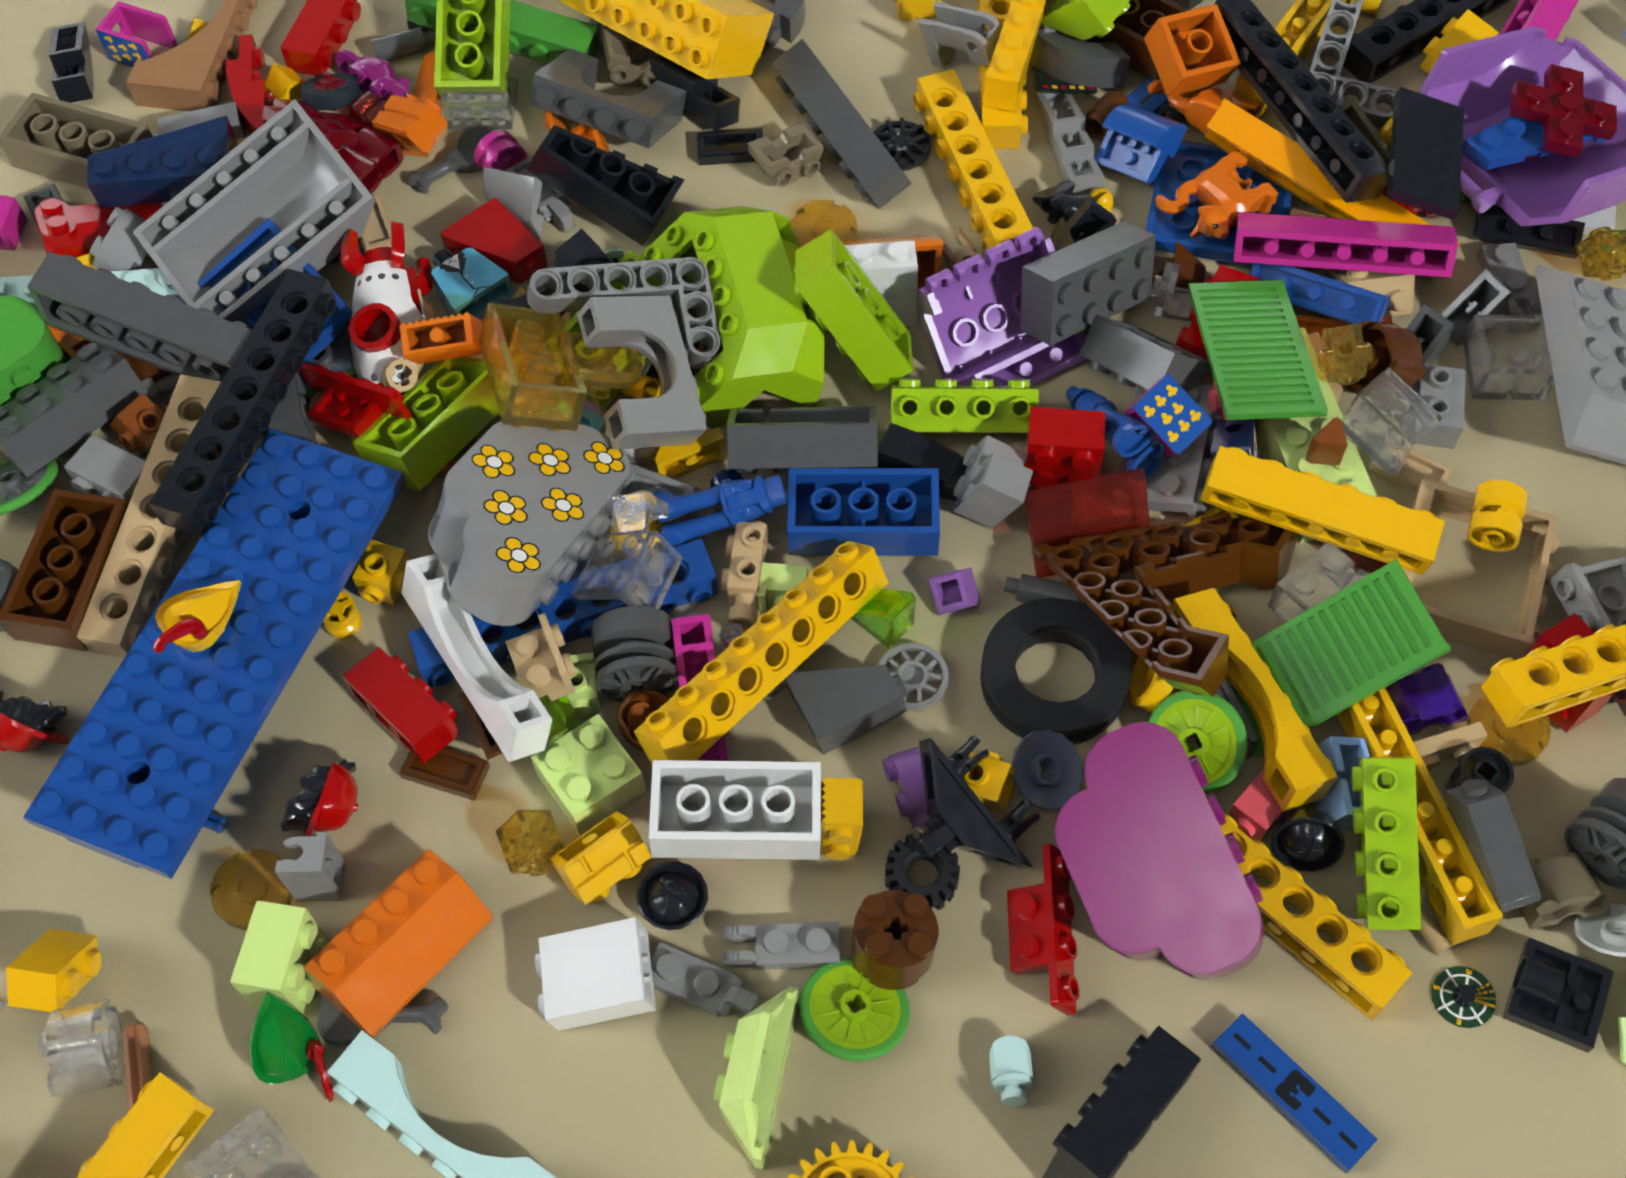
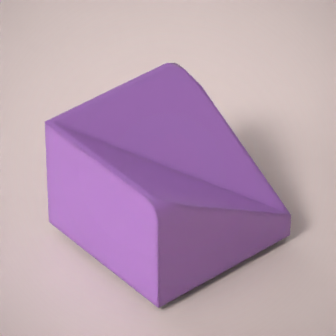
(954, 591)

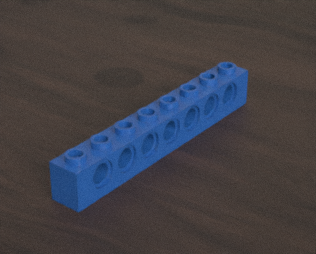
(697, 586)

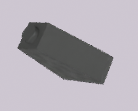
(846, 701)
(1494, 842)

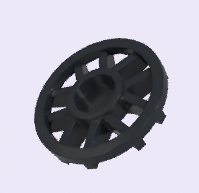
(905, 143)

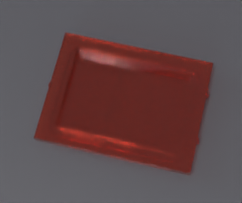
(1085, 509)

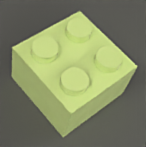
(589, 774)
(275, 953)

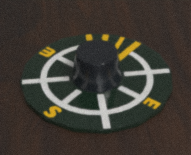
(1463, 997)

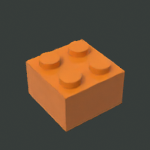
(1192, 50)

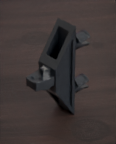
(959, 816)

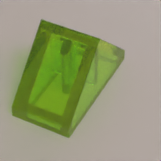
(887, 615)

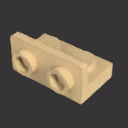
(540, 661)

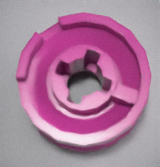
(498, 151)

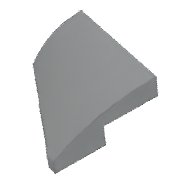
(518, 194)

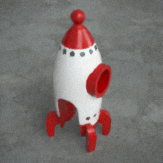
(381, 301)

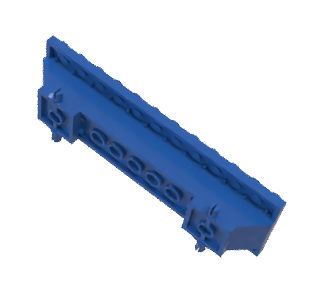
(180, 719)

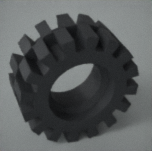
(946, 865)

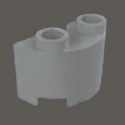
(120, 246)

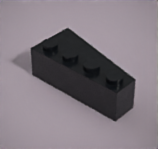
(605, 182)
(1125, 1110)

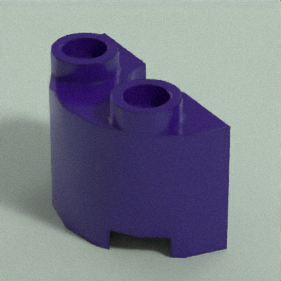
(1427, 699)

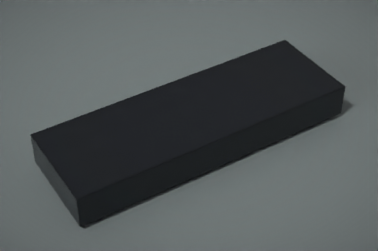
(1555, 239)

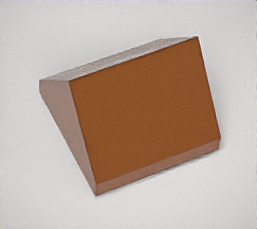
(1328, 444)

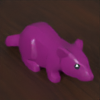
(372, 75)

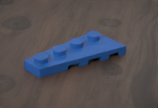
(1509, 143)

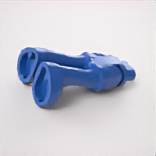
(1128, 435)
(740, 502)

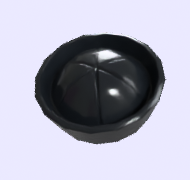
(1307, 840)
(672, 895)

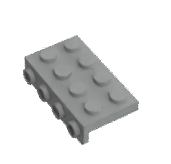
(1182, 477)
(1596, 596)

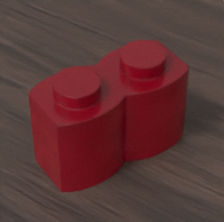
(373, 157)

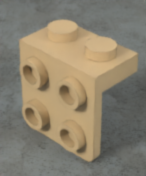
(1397, 286)

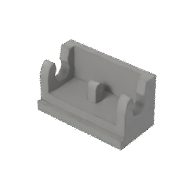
(317, 873)

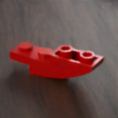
(248, 83)

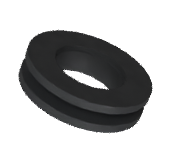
(1064, 623)

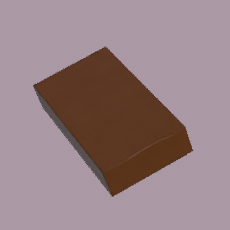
(448, 772)

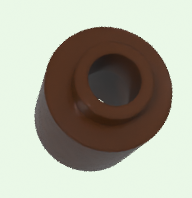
(1098, 113)

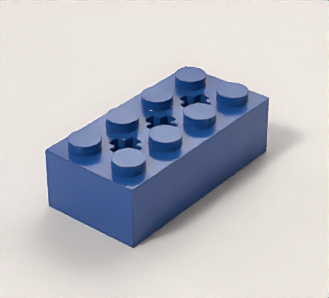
(869, 506)

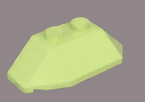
(756, 1072)

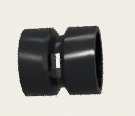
(1483, 764)

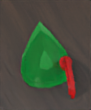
(285, 1045)

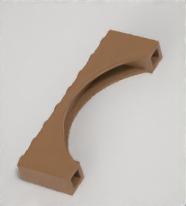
(194, 71)

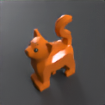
(1202, 104)
(1222, 195)

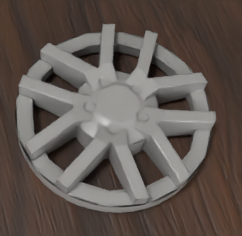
(917, 675)

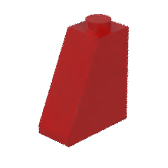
(498, 237)

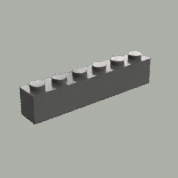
(841, 124)

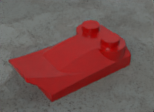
(75, 228)

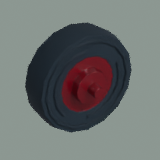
(330, 91)

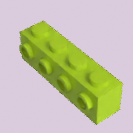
(963, 407)
(1388, 843)

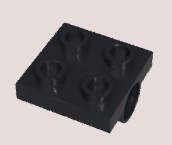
(1558, 995)

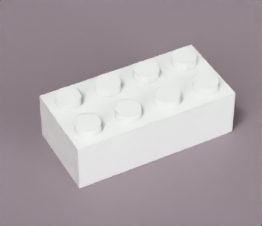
(735, 810)

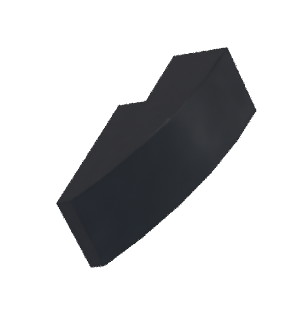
(71, 63)
(703, 97)
(912, 450)

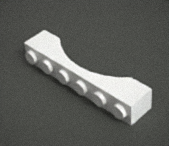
(506, 708)

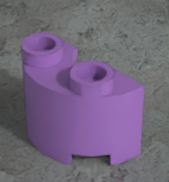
(906, 771)

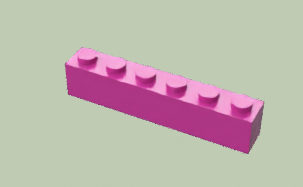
(1345, 244)

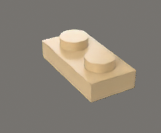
(1450, 744)

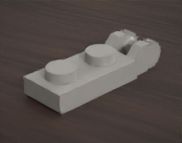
(1507, 266)
(784, 945)

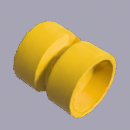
(1497, 515)

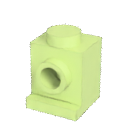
(776, 581)
(586, 696)

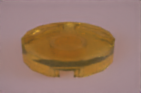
(819, 217)
(1518, 743)
(243, 882)

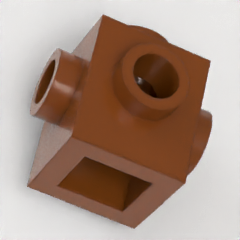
(139, 424)

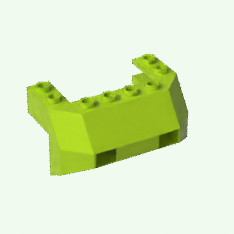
(763, 326)

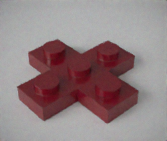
(1563, 110)
(337, 128)

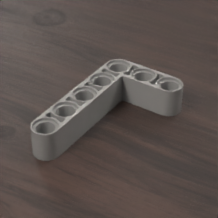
(1337, 47)
(633, 277)

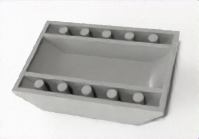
(277, 174)
(1587, 360)

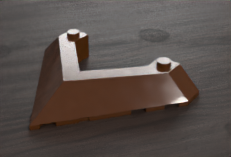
(1139, 569)

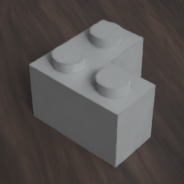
(992, 482)

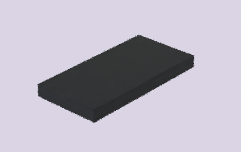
(1426, 153)

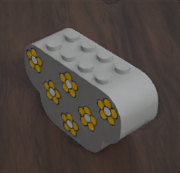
(523, 516)

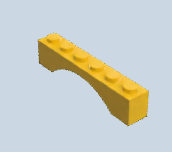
(1012, 54)
(1293, 761)

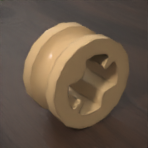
(389, 371)

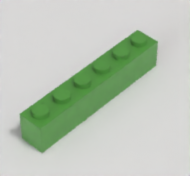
(533, 30)

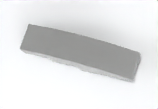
(1069, 140)

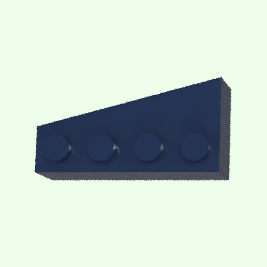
(158, 166)

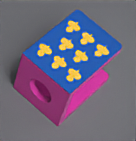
(133, 23)
(1170, 415)

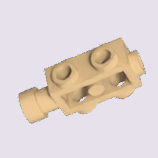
(742, 579)

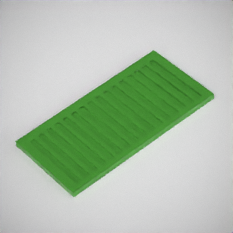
(1256, 350)
(1349, 647)

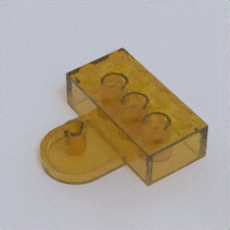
(543, 369)

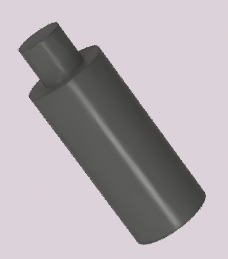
(402, 43)
(1034, 588)

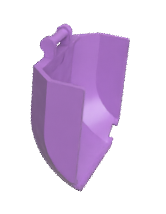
(1545, 187)

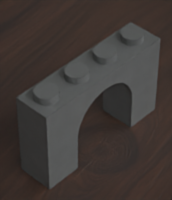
(569, 90)

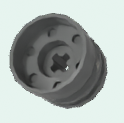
(633, 652)
(1601, 834)

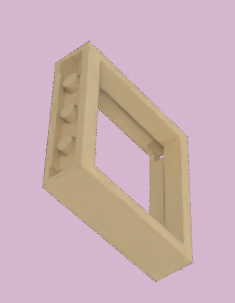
(1537, 528)

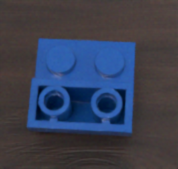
(1138, 142)

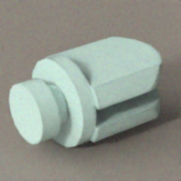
(1011, 1070)

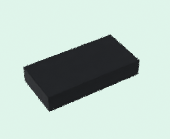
(726, 146)

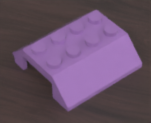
(976, 318)

